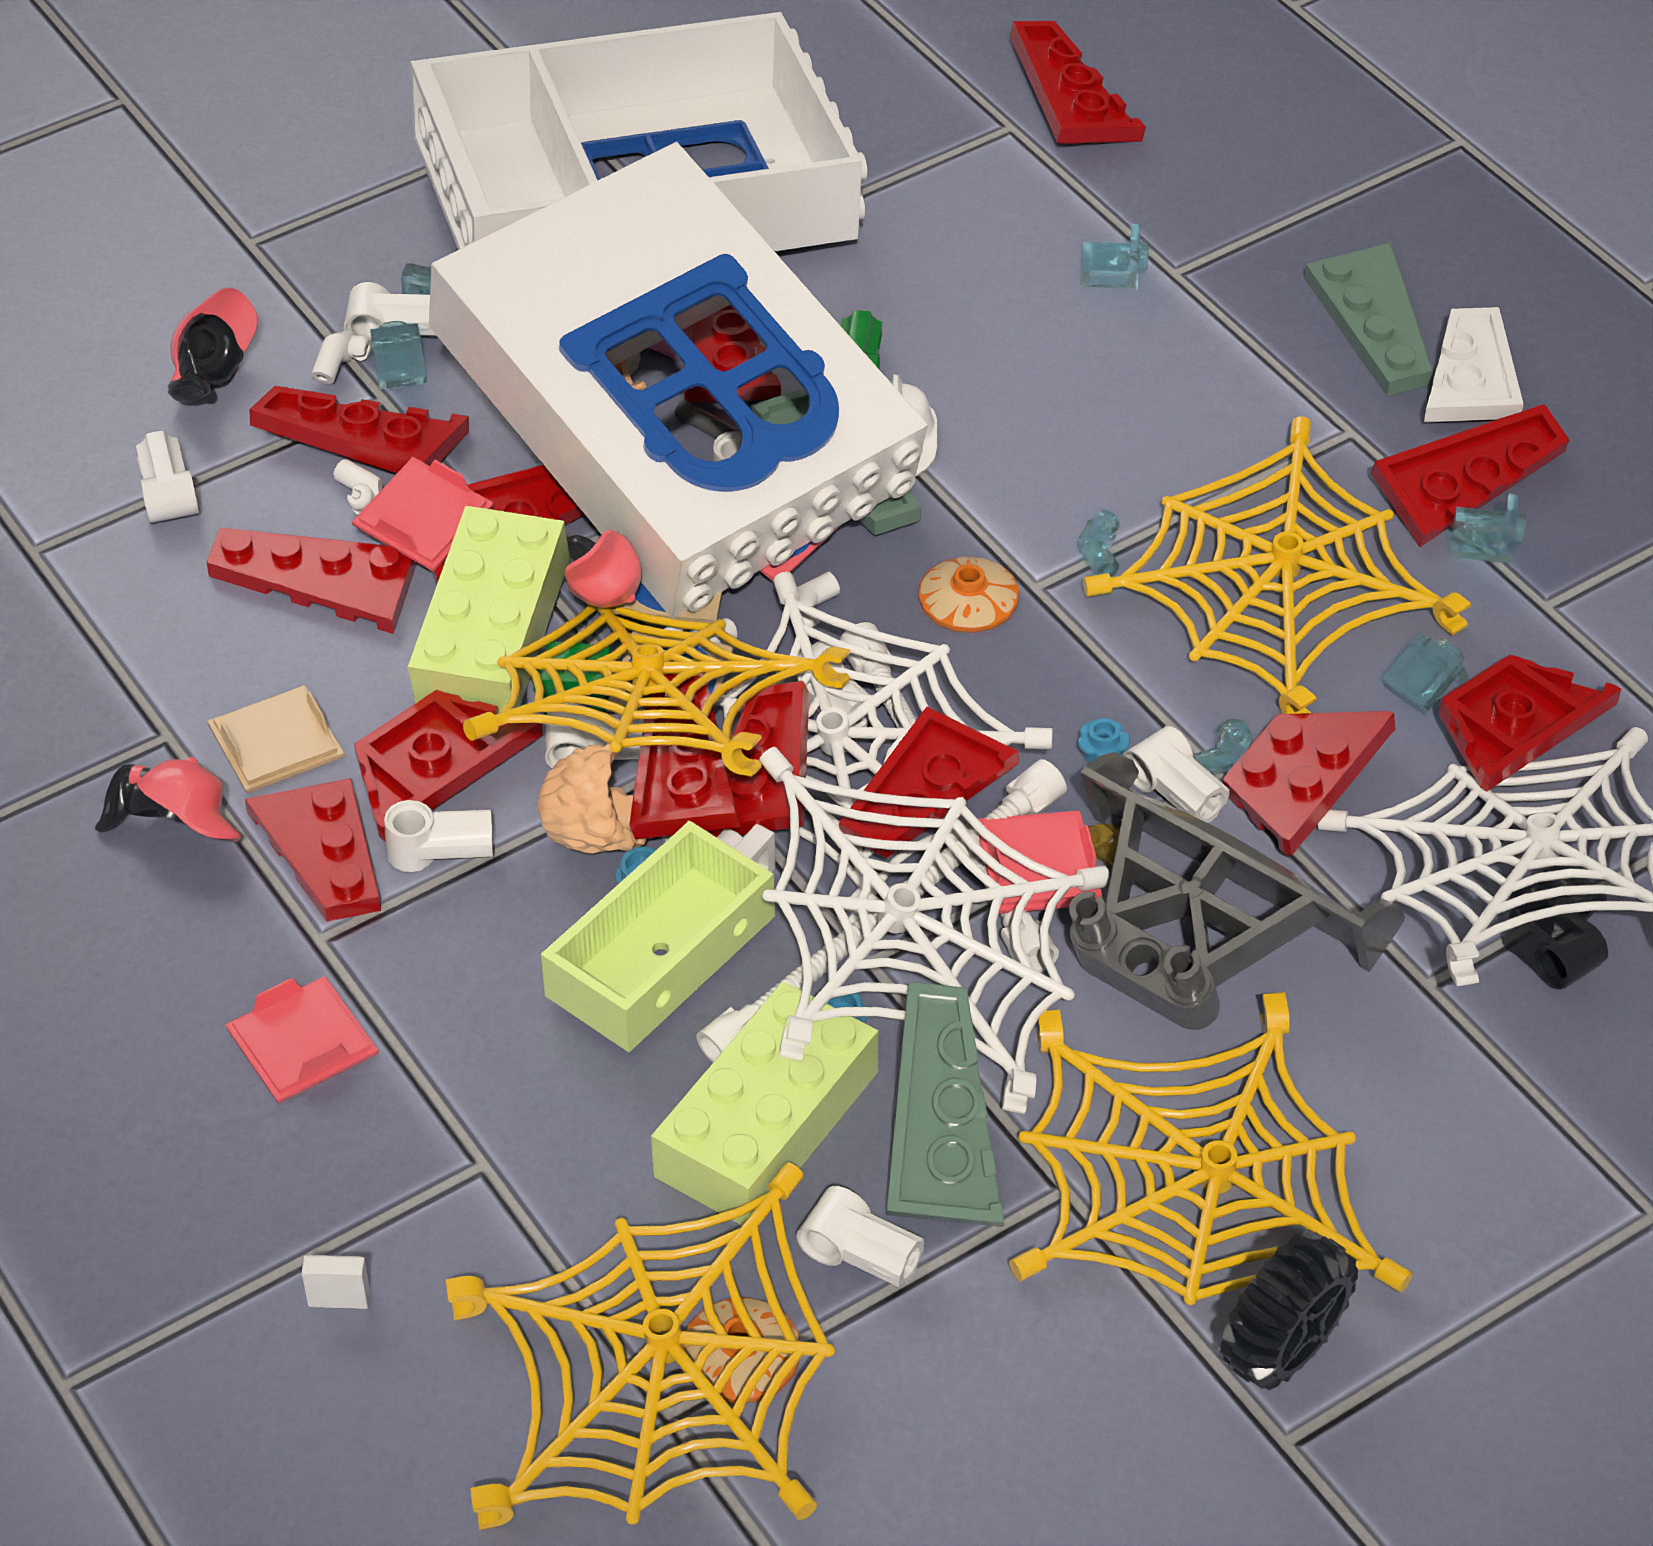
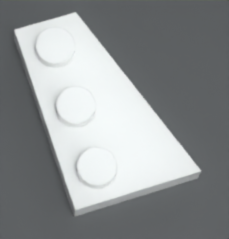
(1474, 370)

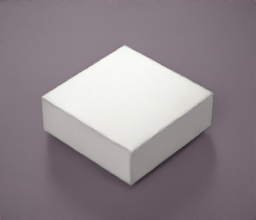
(336, 1281)

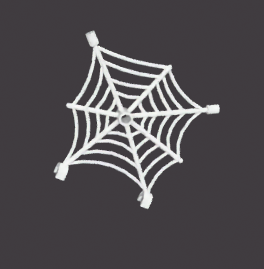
(836, 727)
(1538, 837)
(902, 912)

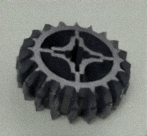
(1289, 1309)

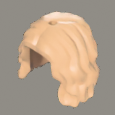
(581, 807)

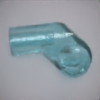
(1096, 541)
(1230, 745)

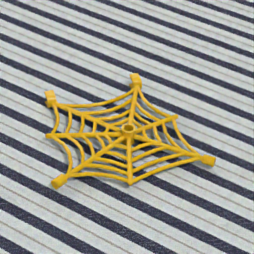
(1286, 562)
(647, 677)
(1214, 1164)
(664, 1345)

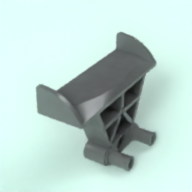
(1184, 984)

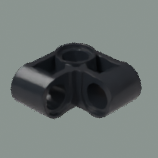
(1560, 945)

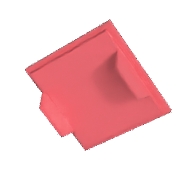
(420, 511)
(1047, 838)
(300, 1036)

